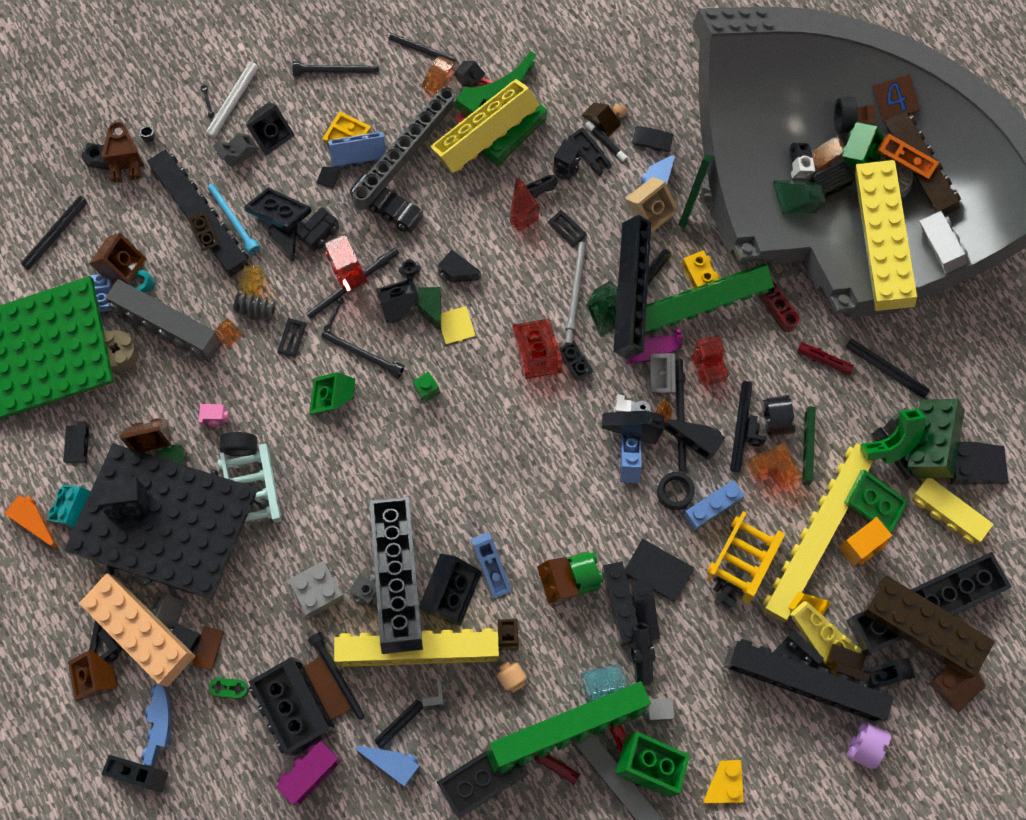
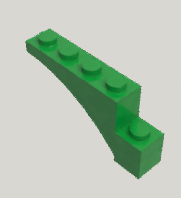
(472, 98)

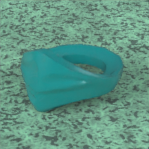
(149, 281)

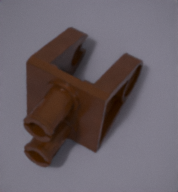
(121, 153)

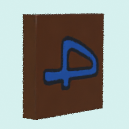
(896, 97)

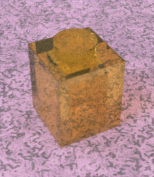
(252, 280)

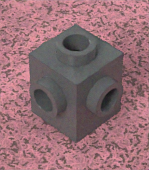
(358, 588)

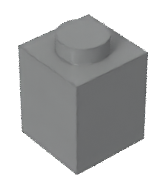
(660, 710)

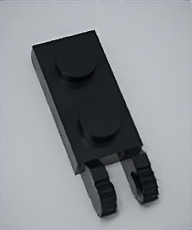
(590, 150)

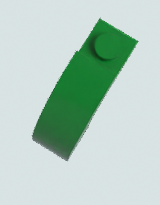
(901, 442)

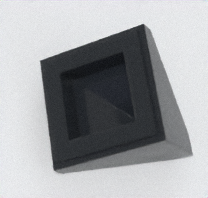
(328, 176)

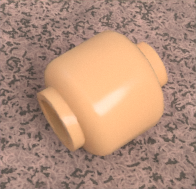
(511, 676)

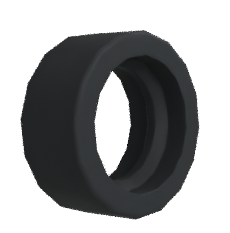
(845, 114)
(238, 444)
(675, 505)

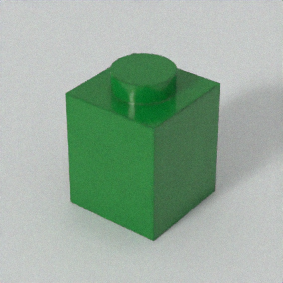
(426, 387)

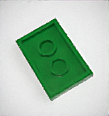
(875, 499)

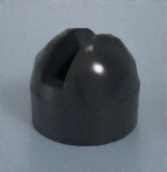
(147, 133)

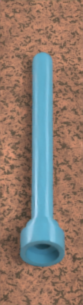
(250, 244)

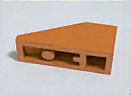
(907, 156)
(30, 517)

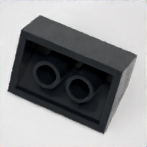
(450, 589)

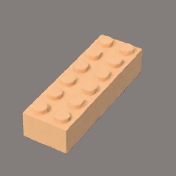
(137, 630)

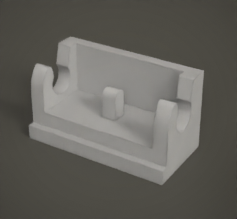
(662, 372)

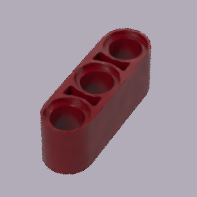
(780, 315)

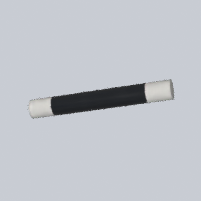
(608, 143)

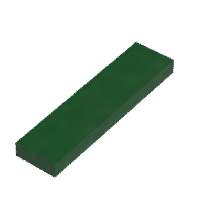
(695, 190)
(808, 445)

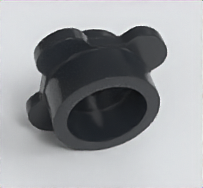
(409, 264)

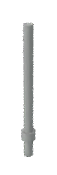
(570, 326)

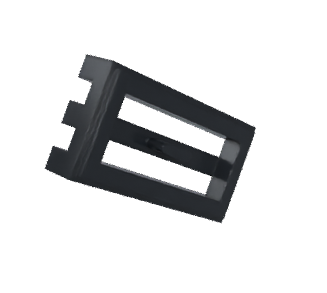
(583, 234)
(301, 332)

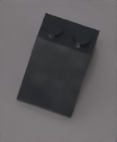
(980, 464)

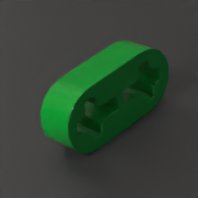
(228, 693)

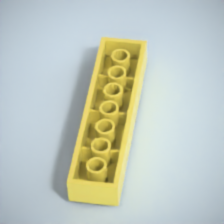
(885, 236)
(437, 649)

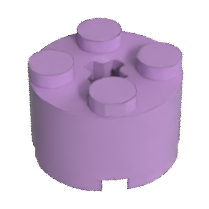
(868, 745)

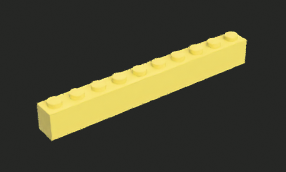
(816, 537)

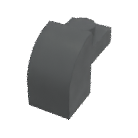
(236, 150)

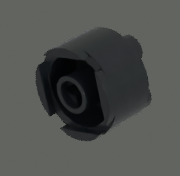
(779, 414)

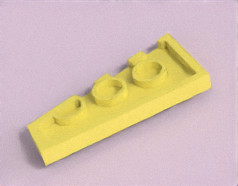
(820, 632)

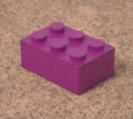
(307, 773)

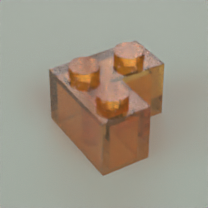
(775, 461)

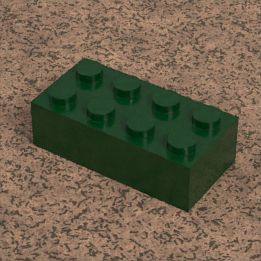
(938, 448)

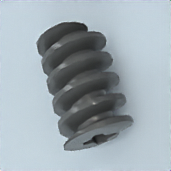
(254, 307)

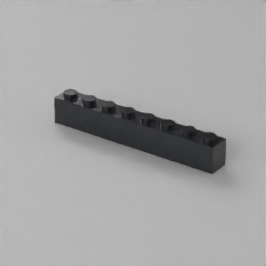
(192, 204)
(632, 287)

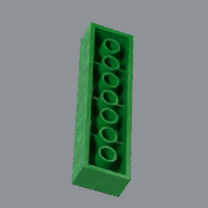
(566, 727)

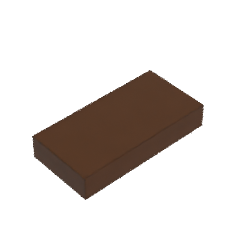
(208, 648)

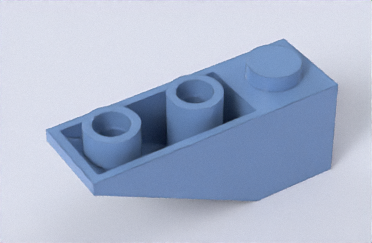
(630, 460)

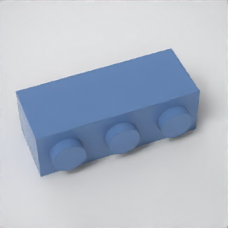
(357, 149)
(713, 505)

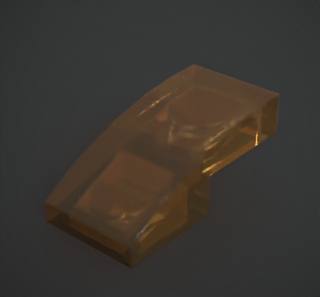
(437, 74)

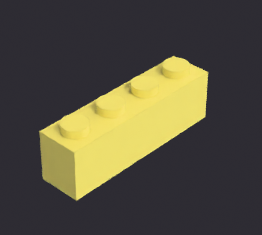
(952, 511)

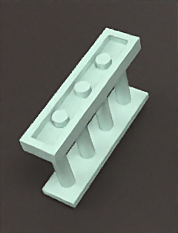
(266, 475)

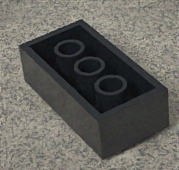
(476, 784)

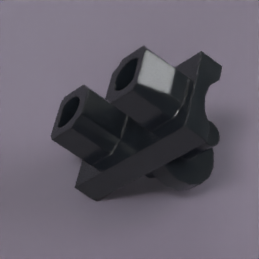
(724, 597)

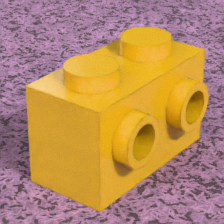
(699, 269)

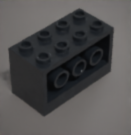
(304, 702)

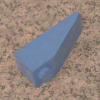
(491, 565)
(395, 764)

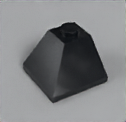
(269, 128)
(397, 299)

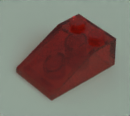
(537, 348)

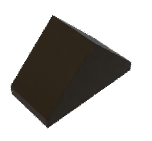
(602, 117)
(508, 634)

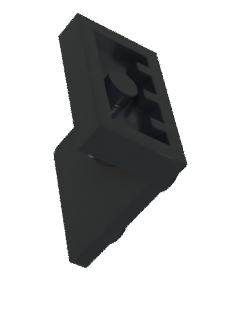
(799, 650)

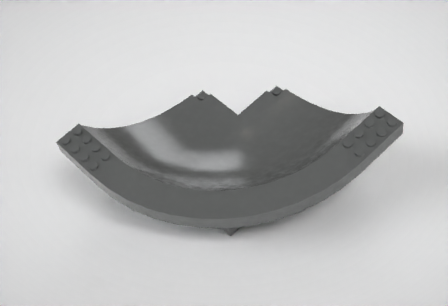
(776, 82)

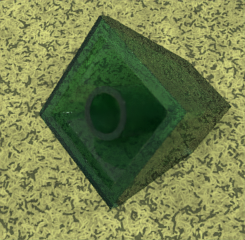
(799, 196)
(602, 307)

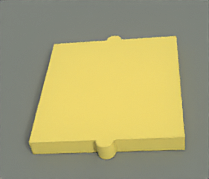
(456, 325)

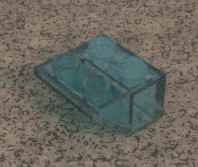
(602, 681)

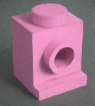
(213, 415)

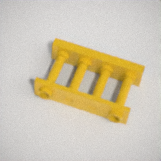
(756, 572)

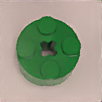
(585, 572)

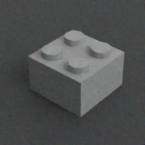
(316, 589)

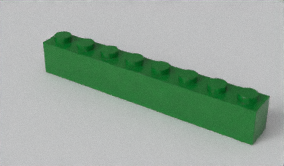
(708, 297)

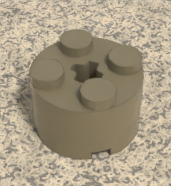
(127, 354)

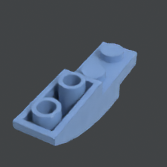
(160, 715)

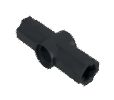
(643, 653)

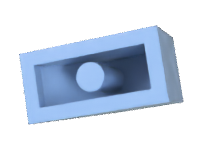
(660, 170)

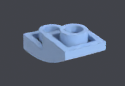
(102, 287)

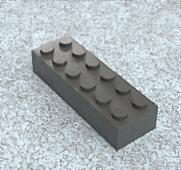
(163, 320)

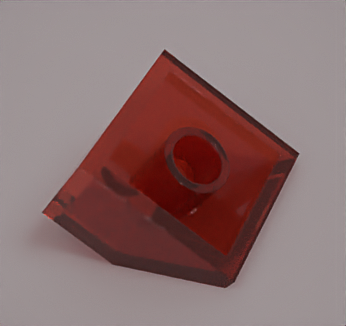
(523, 208)

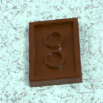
(327, 688)

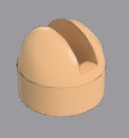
(620, 109)

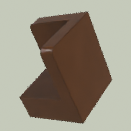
(866, 114)

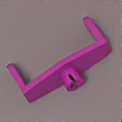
(658, 345)

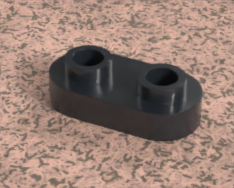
(541, 185)

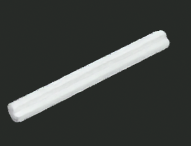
(232, 99)

